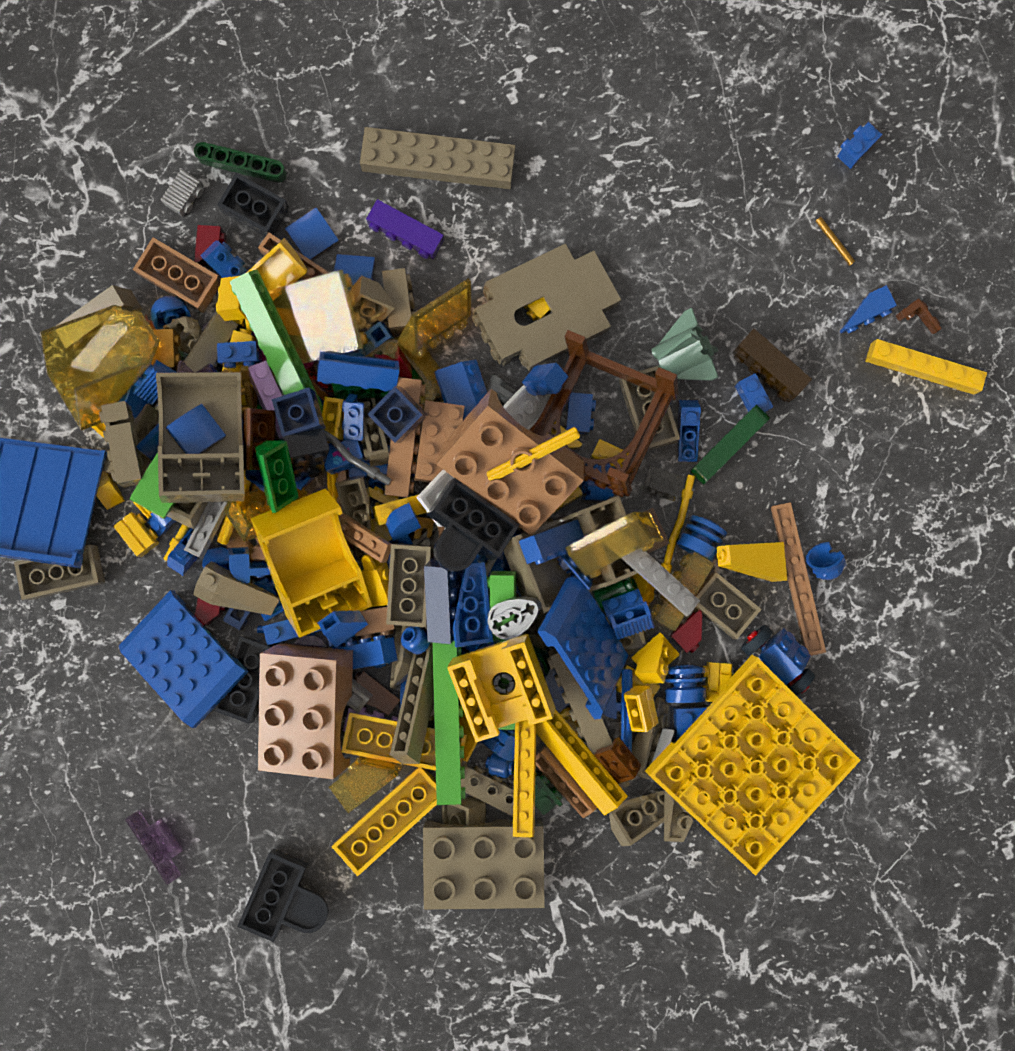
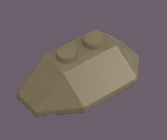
(401, 667)

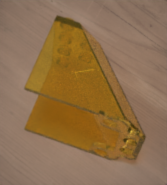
(97, 359)

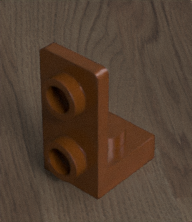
(921, 309)

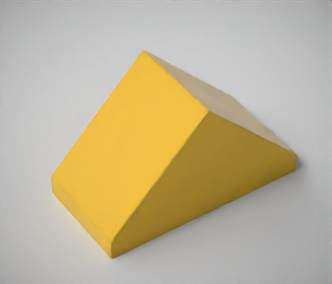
(109, 492)

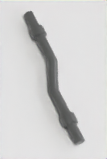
(372, 472)

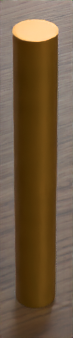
(835, 241)

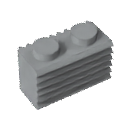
(182, 193)

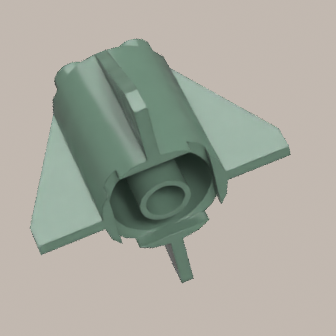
(687, 350)

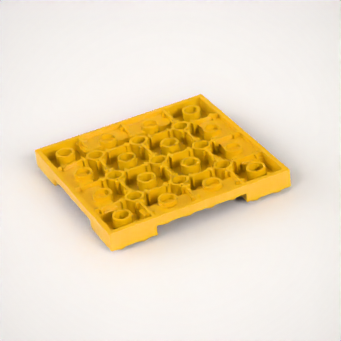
(753, 765)

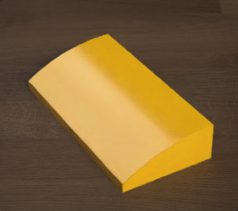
(280, 266)

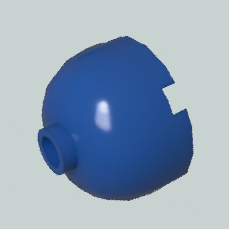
(166, 309)

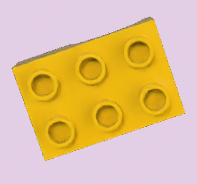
(311, 561)

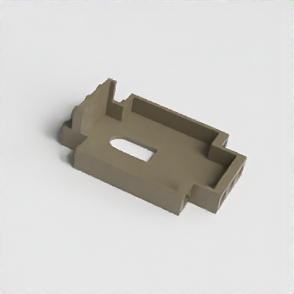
(573, 290)

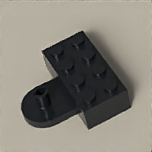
(470, 527)
(243, 699)
(282, 901)

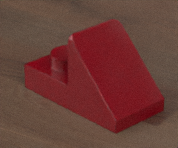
(404, 365)

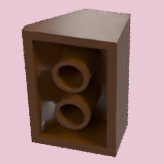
(258, 428)

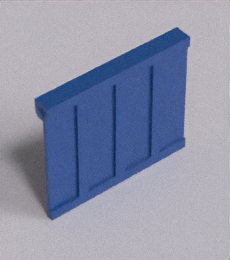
(47, 500)

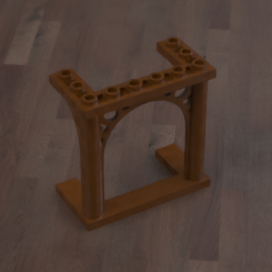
(665, 389)

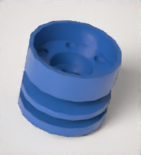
(702, 536)
(685, 685)

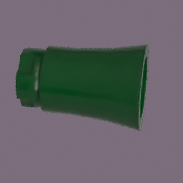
(614, 590)

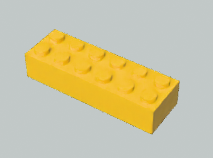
(374, 738)
(387, 821)

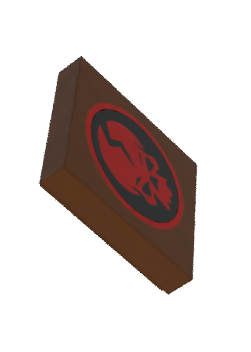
(322, 390)

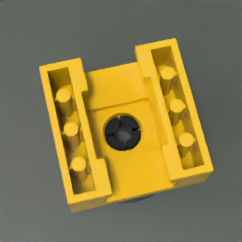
(488, 700)

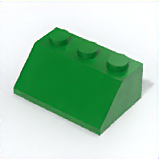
(276, 474)

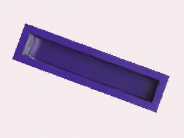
(404, 229)

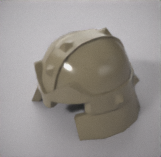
(188, 330)

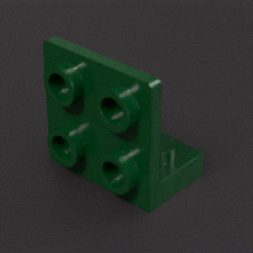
(545, 796)

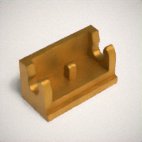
(425, 523)

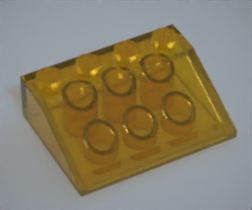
(437, 321)

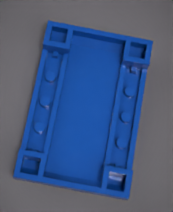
(585, 643)
(181, 660)

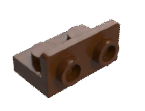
(618, 761)

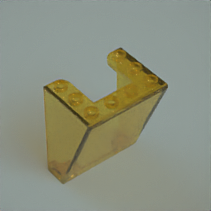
(320, 315)

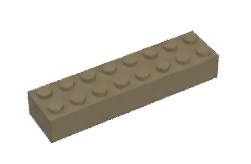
(437, 158)

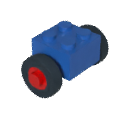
(782, 656)

